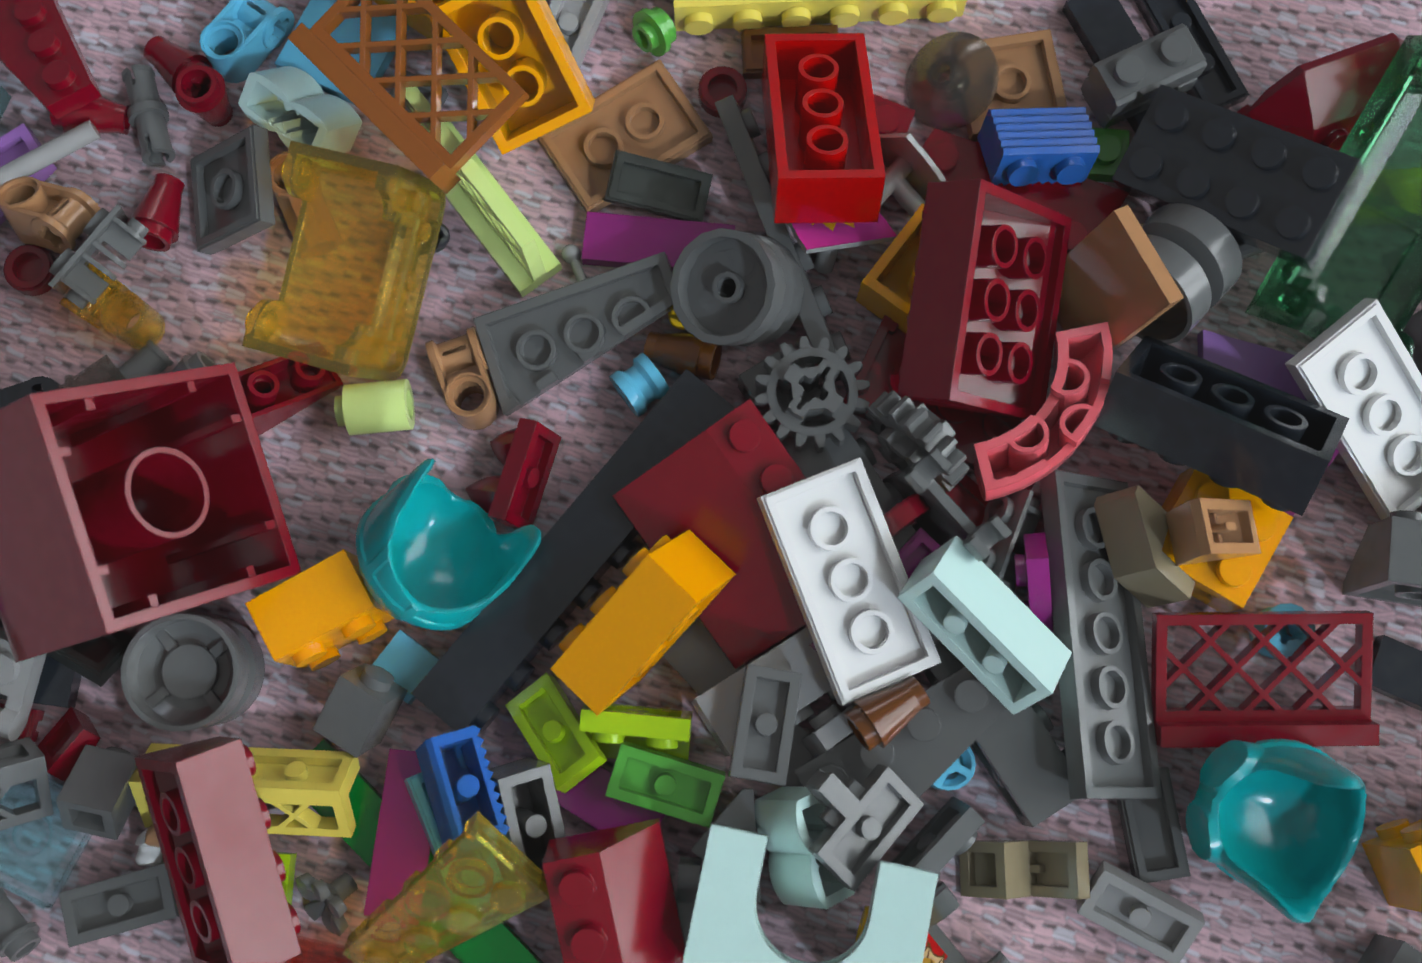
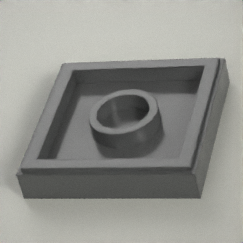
(232, 190)

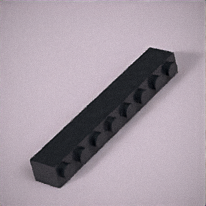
(564, 570)

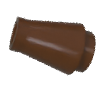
(683, 352)
(886, 712)

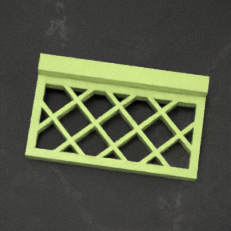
(492, 214)

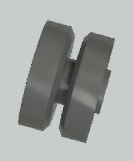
(736, 288)

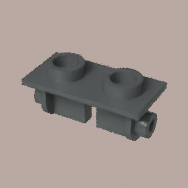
(1021, 516)

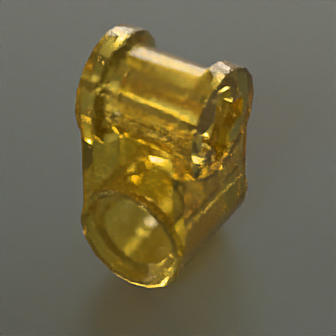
(116, 309)

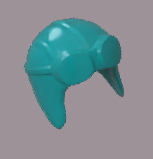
(435, 554)
(1278, 820)

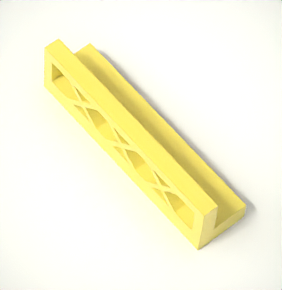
(291, 783)

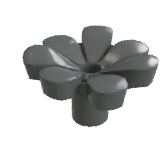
(327, 899)

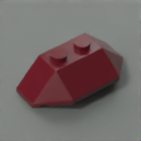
(1326, 94)

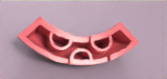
(1050, 437)

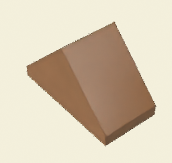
(1212, 530)

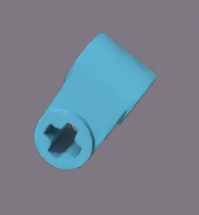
(250, 30)

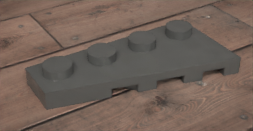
(564, 330)

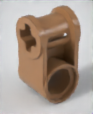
(46, 212)
(461, 372)

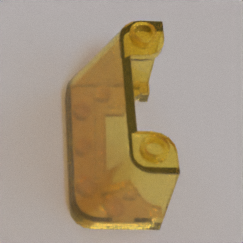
(352, 265)

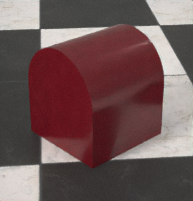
(132, 506)

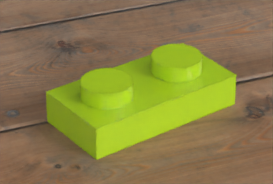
(553, 732)

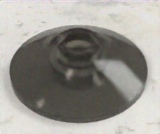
(966, 90)

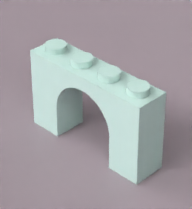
(727, 921)

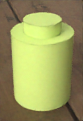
(375, 407)

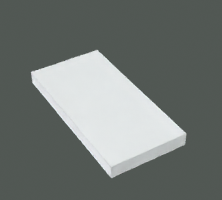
(1369, 377)
(847, 580)

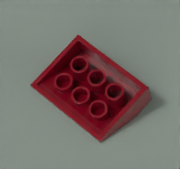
(984, 300)
(713, 492)

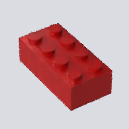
(821, 129)

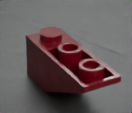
(284, 388)

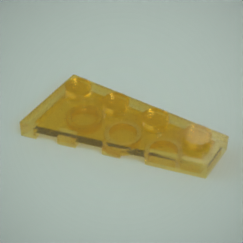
(456, 897)

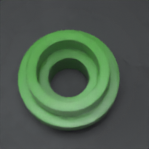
(653, 31)

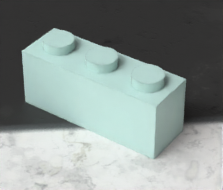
(985, 626)

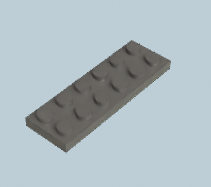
(1107, 675)

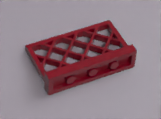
(1314, 725)

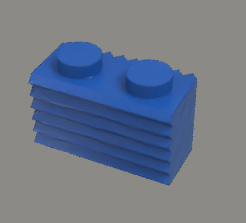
(1038, 145)
(459, 781)

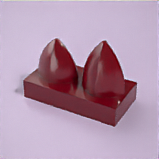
(527, 462)

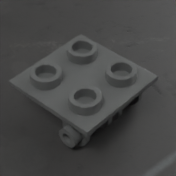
(102, 229)

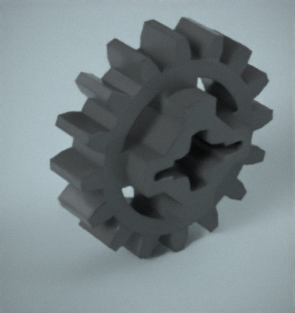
(827, 408)
(912, 431)

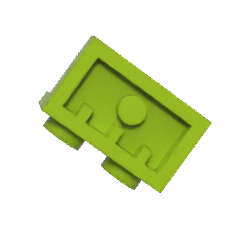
(647, 726)

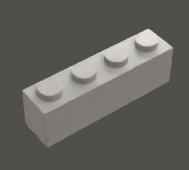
(720, 704)

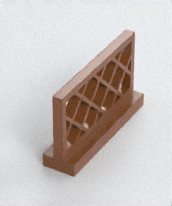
(390, 113)

